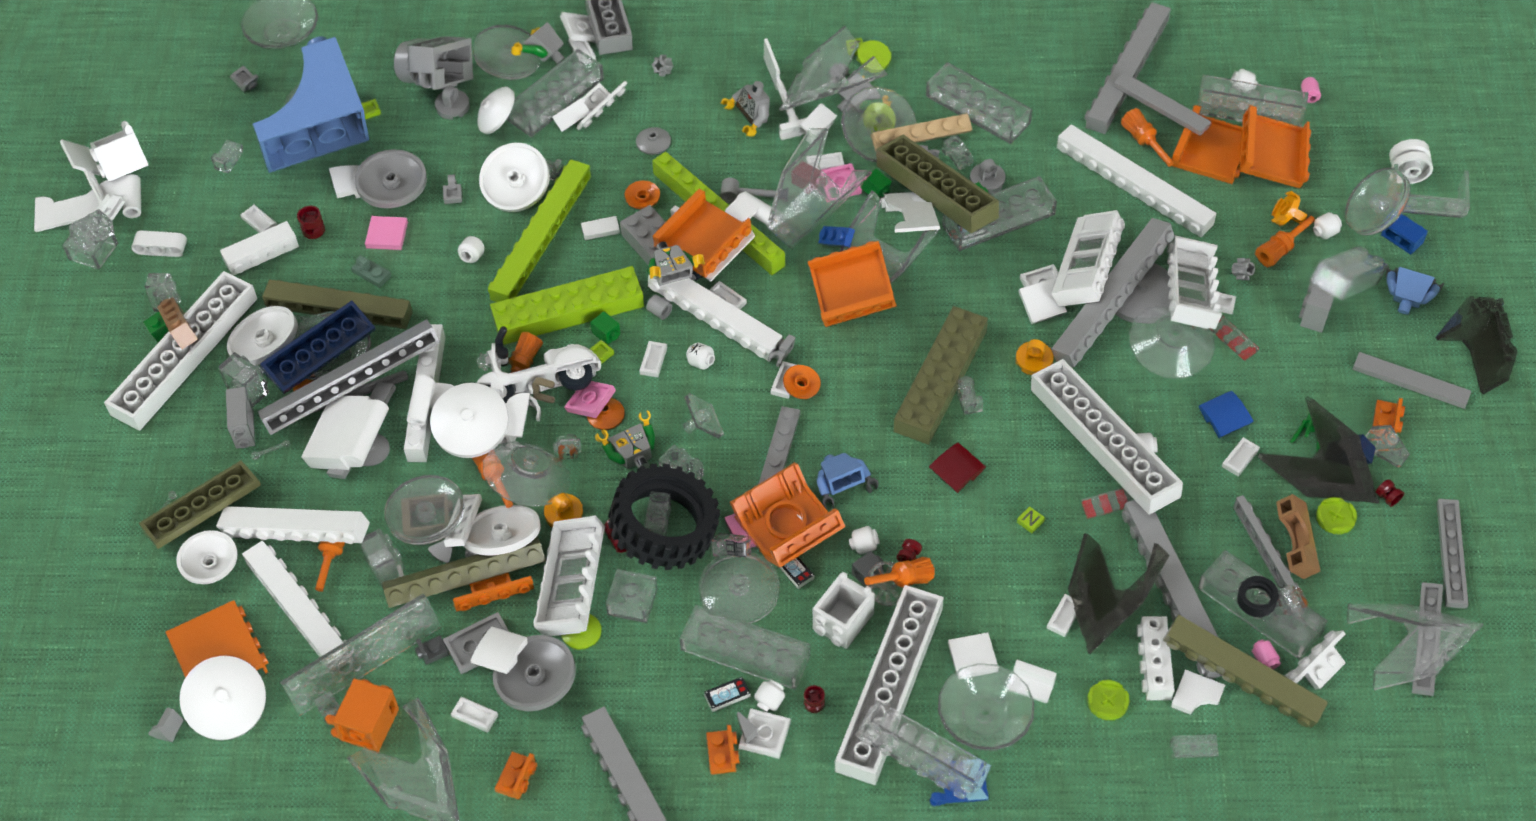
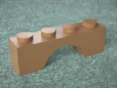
(177, 323)
(1295, 517)

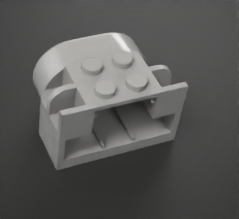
(434, 61)

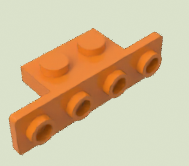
(492, 589)

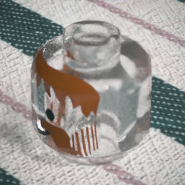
(567, 446)
(1292, 601)

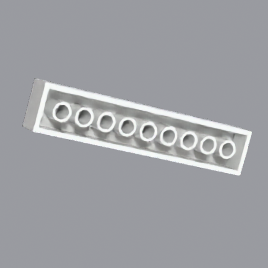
(168, 364)
(1106, 437)
(891, 677)

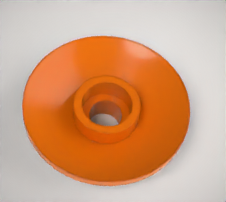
(642, 194)
(801, 375)
(610, 418)

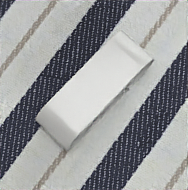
(159, 243)

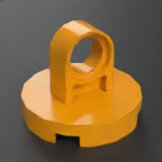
(1288, 209)
(1034, 356)
(563, 508)

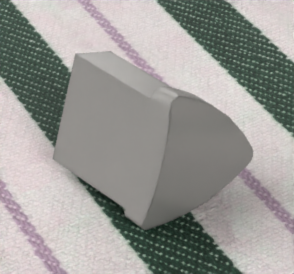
(441, 552)
(167, 726)

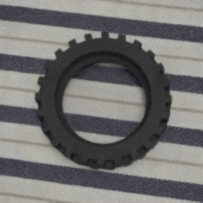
(656, 548)

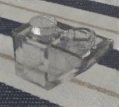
(1388, 444)

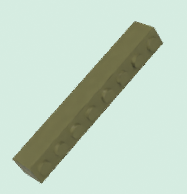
(317, 300)
(460, 573)
(1245, 671)

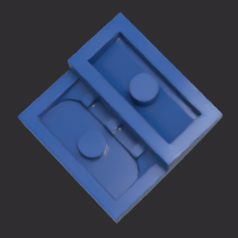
(1226, 414)

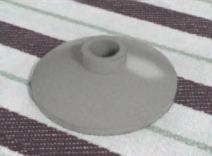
(653, 141)
(378, 451)

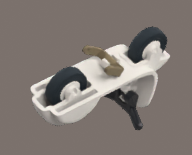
(565, 366)

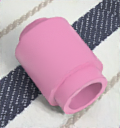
(1311, 86)
(1266, 654)

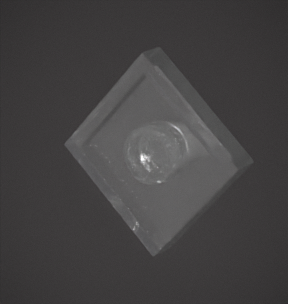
(702, 417)

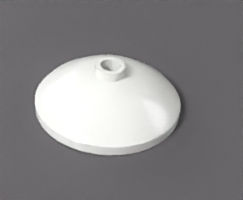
(495, 109)
(205, 549)

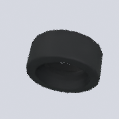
(1263, 584)

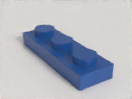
(836, 236)

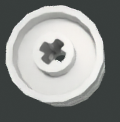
(1412, 159)

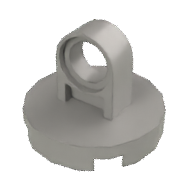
(452, 103)
(988, 175)

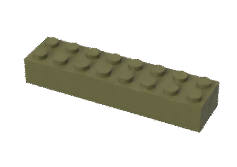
(937, 183)
(940, 374)

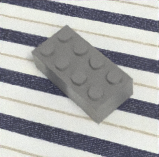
(609, 25)
(639, 231)

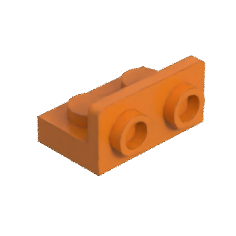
(1389, 414)
(721, 751)
(516, 775)

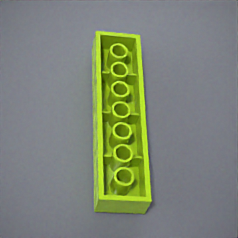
(568, 304)

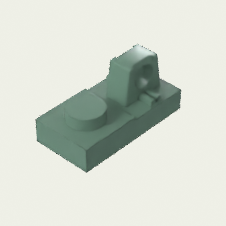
(370, 271)

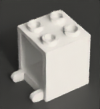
(118, 153)
(843, 611)

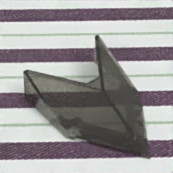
(1487, 334)
(1337, 466)
(1096, 601)

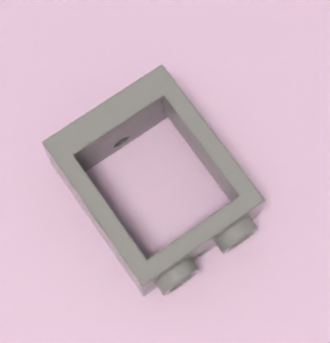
(240, 417)

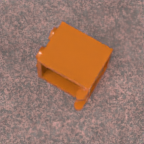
(364, 715)

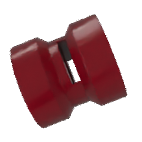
(1389, 492)
(909, 551)
(814, 699)

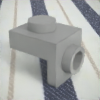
(244, 79)

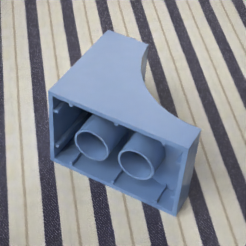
(320, 115)

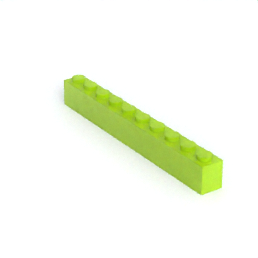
(685, 184)
(540, 231)

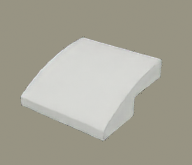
(344, 180)
(499, 650)

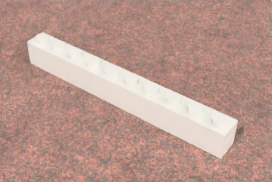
(1136, 180)

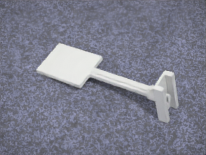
(793, 127)
(82, 160)

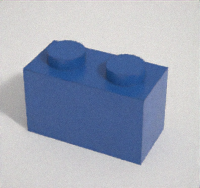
(1405, 234)

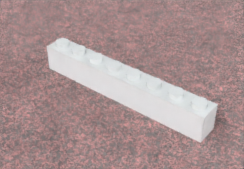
(720, 315)
(430, 363)
(293, 524)
(292, 598)

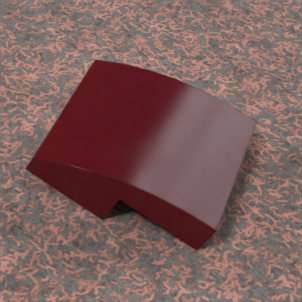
(957, 467)

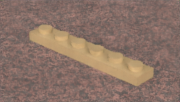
(925, 130)

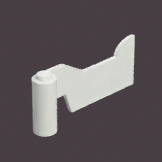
(742, 208)
(916, 212)
(55, 214)
(427, 392)

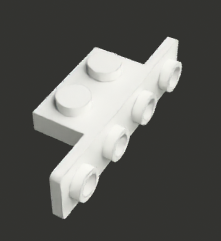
(597, 100)
(1321, 663)

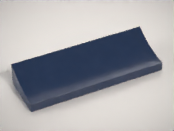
(317, 347)

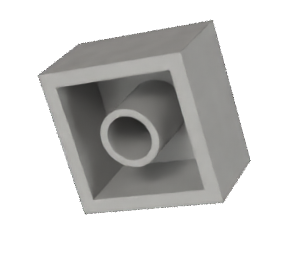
(1316, 309)

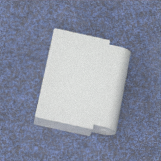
(345, 433)

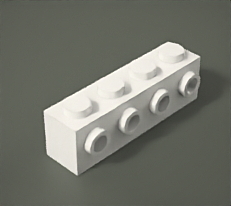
(259, 248)
(1156, 658)

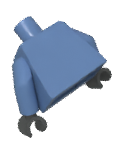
(1411, 288)
(841, 474)

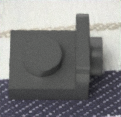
(431, 650)

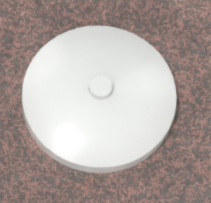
(514, 177)
(263, 333)
(469, 420)
(503, 530)
(222, 698)

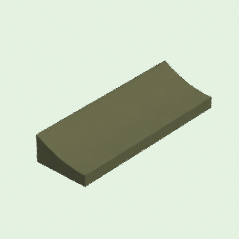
(199, 504)

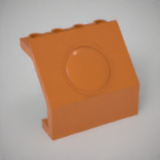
(776, 506)

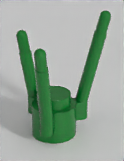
(1309, 428)

